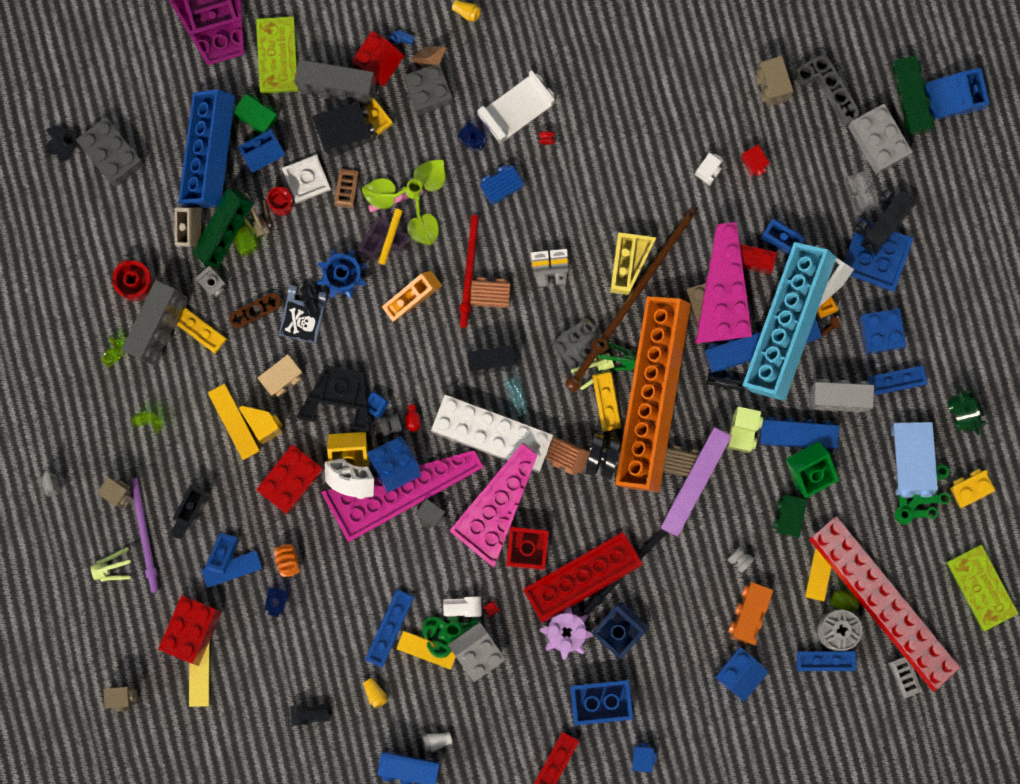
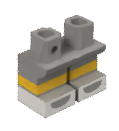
(541, 267)

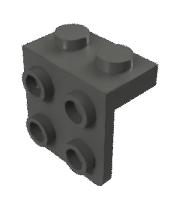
(576, 343)

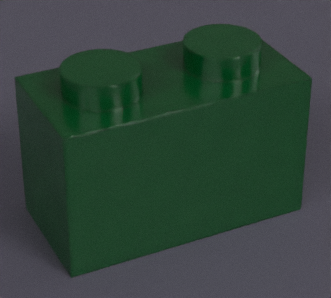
(790, 516)

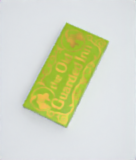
(276, 54)
(982, 588)

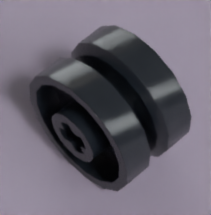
(603, 456)

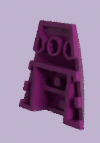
(213, 27)

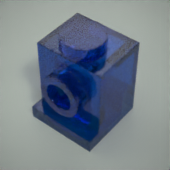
(278, 594)

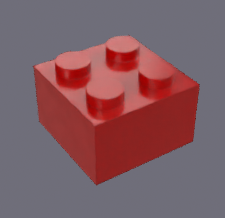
(527, 548)

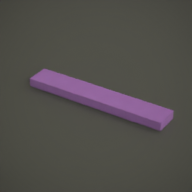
(695, 481)

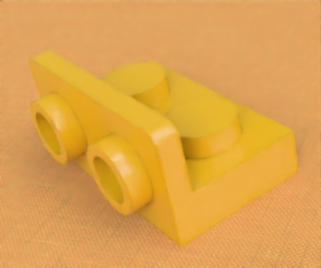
(972, 489)

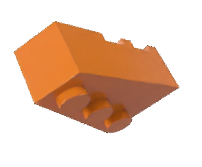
(750, 613)

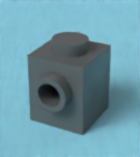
(430, 515)

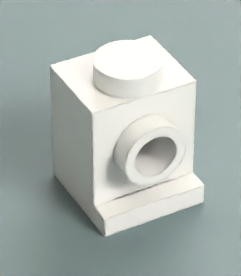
(709, 168)

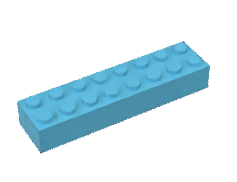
(789, 321)

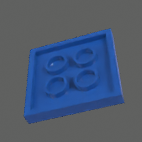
(883, 268)

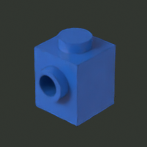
(643, 758)

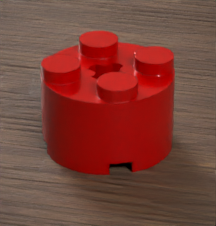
(123, 285)

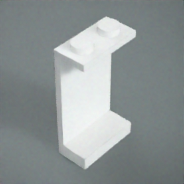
(517, 107)

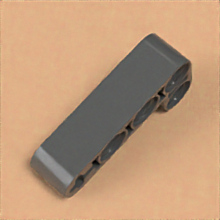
(829, 91)

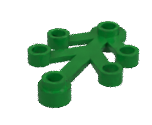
(917, 499)

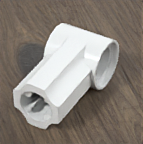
(463, 607)

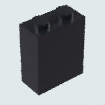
(492, 360)

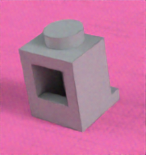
(214, 290)

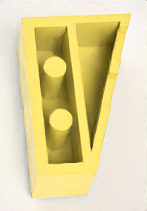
(628, 261)

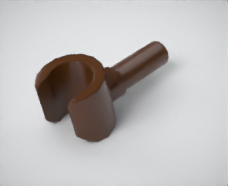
(835, 323)

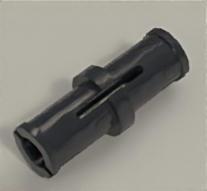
(725, 382)

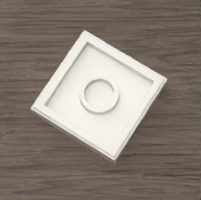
(306, 179)

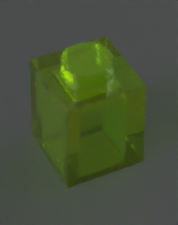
(244, 242)

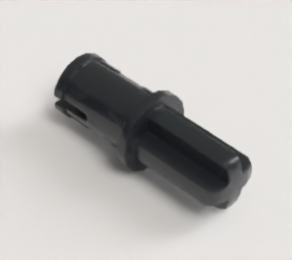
(310, 301)

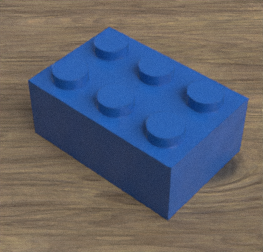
(601, 702)

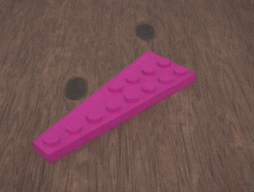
(362, 515)

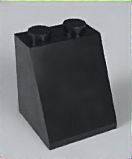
(344, 128)

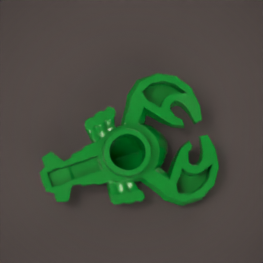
(447, 634)

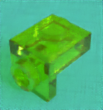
(144, 419)

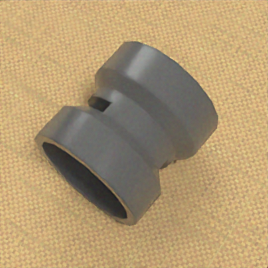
(395, 424)

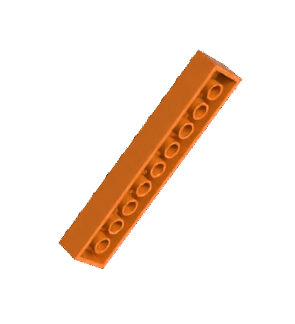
(653, 394)

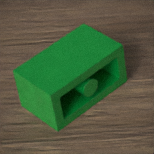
(255, 114)

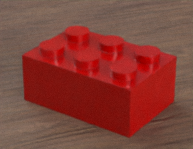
(290, 479)
(189, 630)

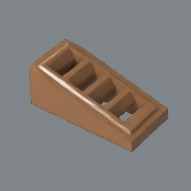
(346, 203)

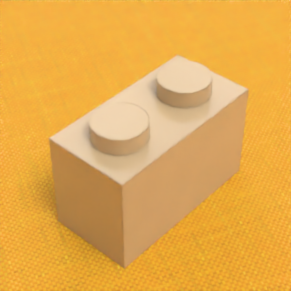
(281, 376)

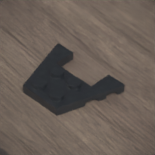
(341, 389)

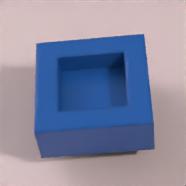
(377, 404)

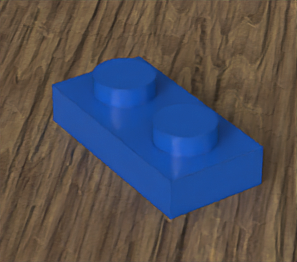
(222, 553)

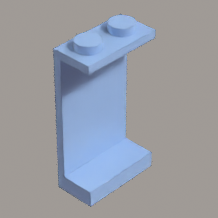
(915, 459)

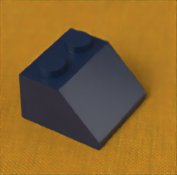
(620, 630)

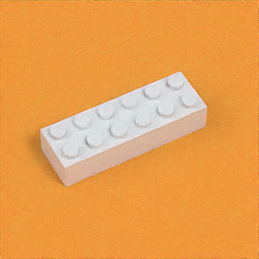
(488, 431)

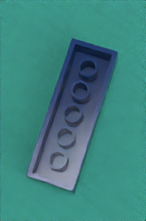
(206, 148)

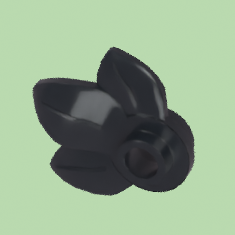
(59, 143)

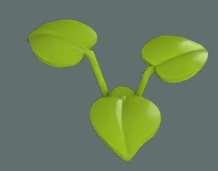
(431, 176)

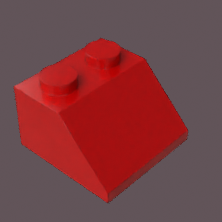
(378, 57)

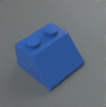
(741, 674)

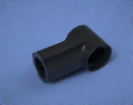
(309, 714)

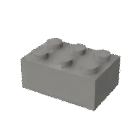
(880, 139)
(841, 396)

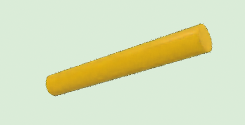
(390, 237)

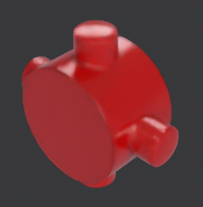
(491, 609)

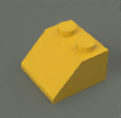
(262, 423)
(349, 446)

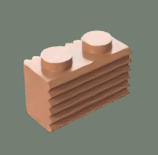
(490, 293)
(567, 455)

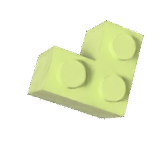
(743, 429)

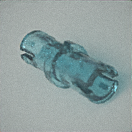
(516, 397)

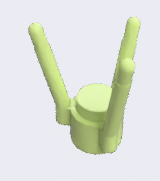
(602, 364)
(101, 570)

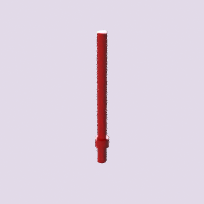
(465, 307)

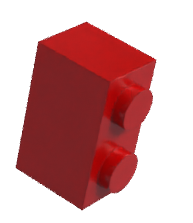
(757, 259)

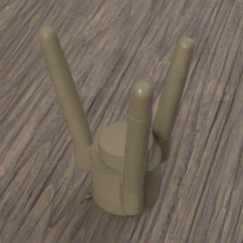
(260, 226)

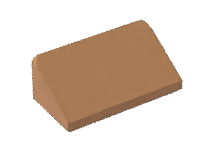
(429, 55)

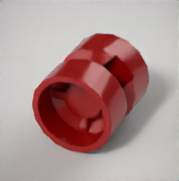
(280, 201)

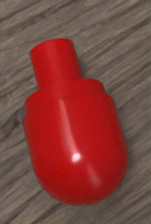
(412, 419)

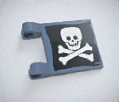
(296, 319)

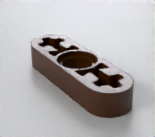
(265, 299)

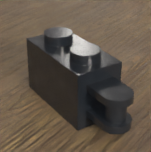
(189, 511)

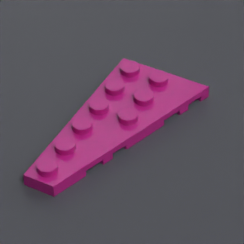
(724, 298)
(491, 513)

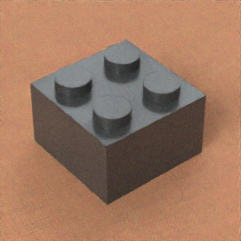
(428, 89)

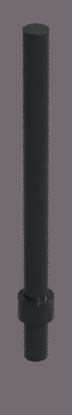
(597, 598)

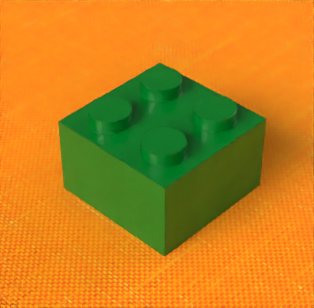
(812, 469)

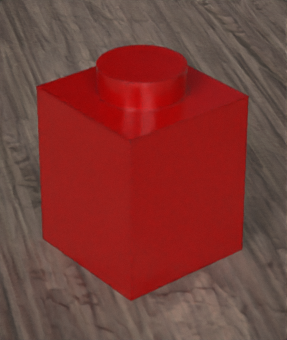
(755, 161)

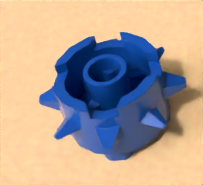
(348, 265)

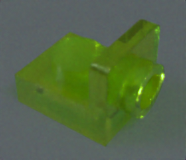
(112, 355)

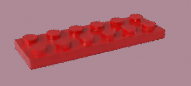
(582, 577)

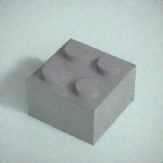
(476, 652)

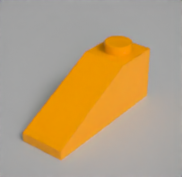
(412, 295)

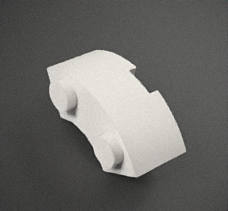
(349, 479)

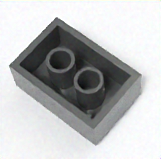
(110, 152)

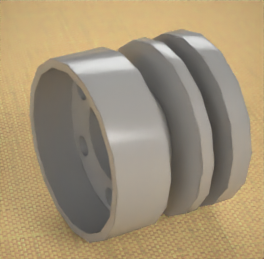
(828, 628)

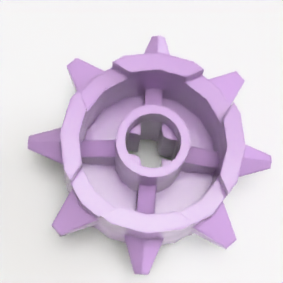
(577, 634)

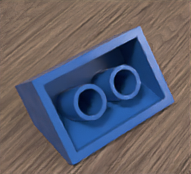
(407, 769)

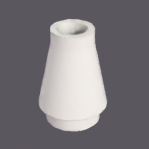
(434, 742)

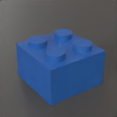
(882, 332)
(394, 464)

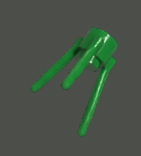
(628, 359)

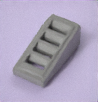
(50, 484)
(893, 665)

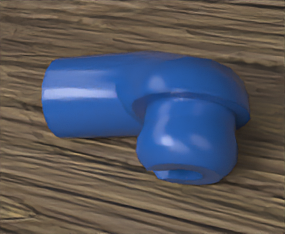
(400, 36)

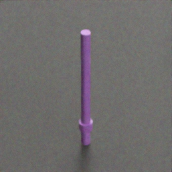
(151, 572)

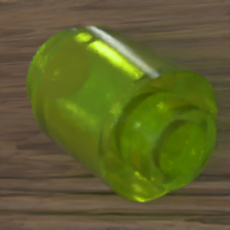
(844, 601)

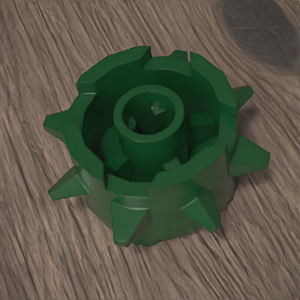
(967, 411)

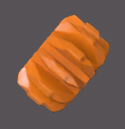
(287, 560)

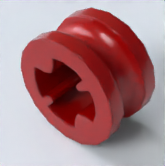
(547, 138)

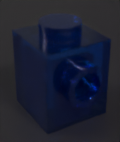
(472, 138)

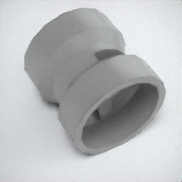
(740, 559)

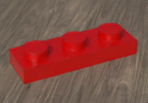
(557, 760)

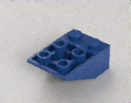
(957, 94)

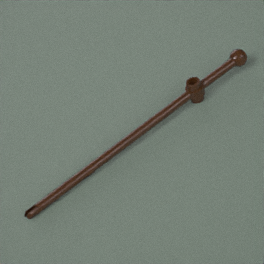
(573, 383)

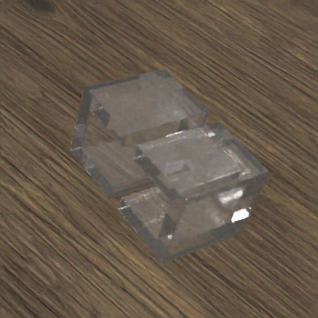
(865, 199)

